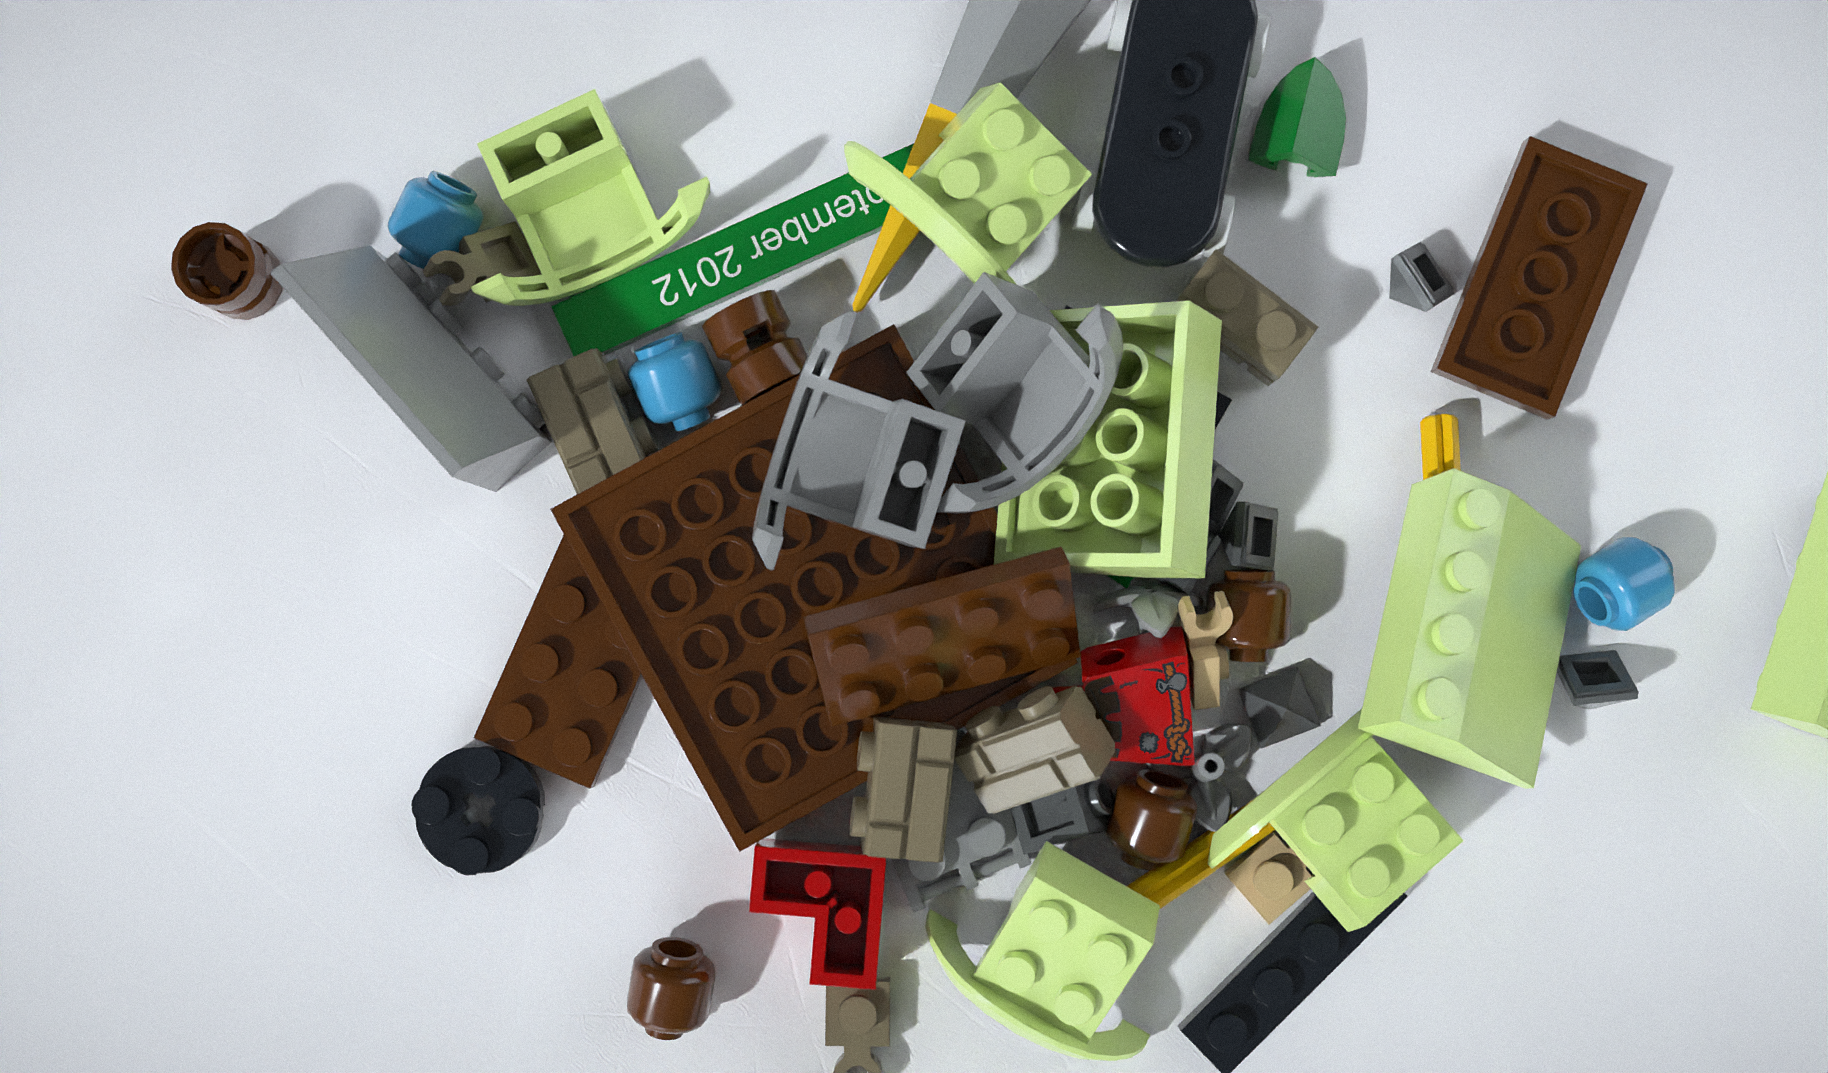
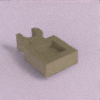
(481, 257)
(858, 1022)

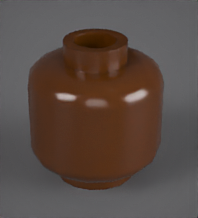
(1259, 613)
(1151, 819)
(671, 988)

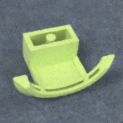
(984, 186)
(577, 203)
(1350, 823)
(1058, 958)

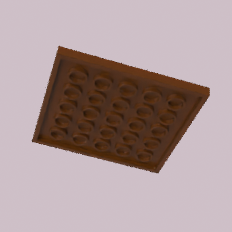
(728, 635)

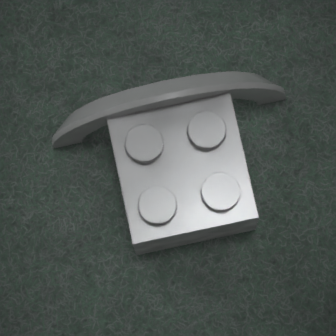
(1018, 382)
(854, 456)

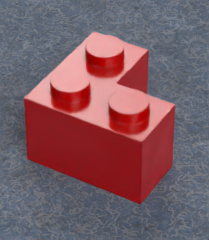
(835, 888)

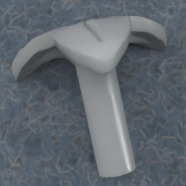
(1153, 607)
(1222, 751)

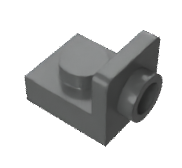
(1064, 815)

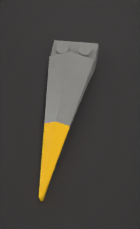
(992, 45)

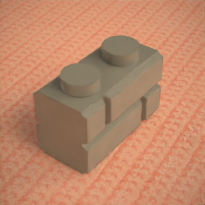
(1255, 321)
(590, 417)
(1034, 748)
(905, 789)

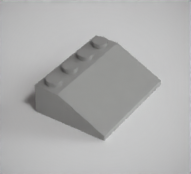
(418, 362)

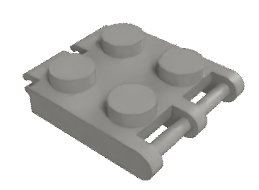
(969, 837)

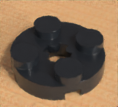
(442, 806)

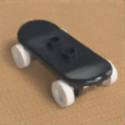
(1172, 127)

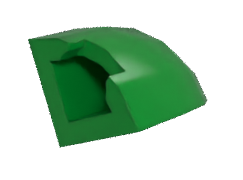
(1302, 122)

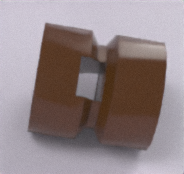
(226, 271)
(766, 366)

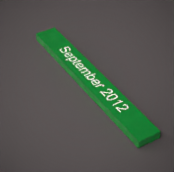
(724, 264)

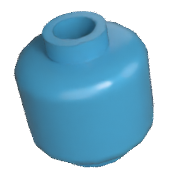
(433, 217)
(675, 381)
(1624, 584)

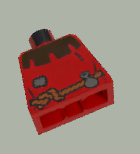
(1142, 696)

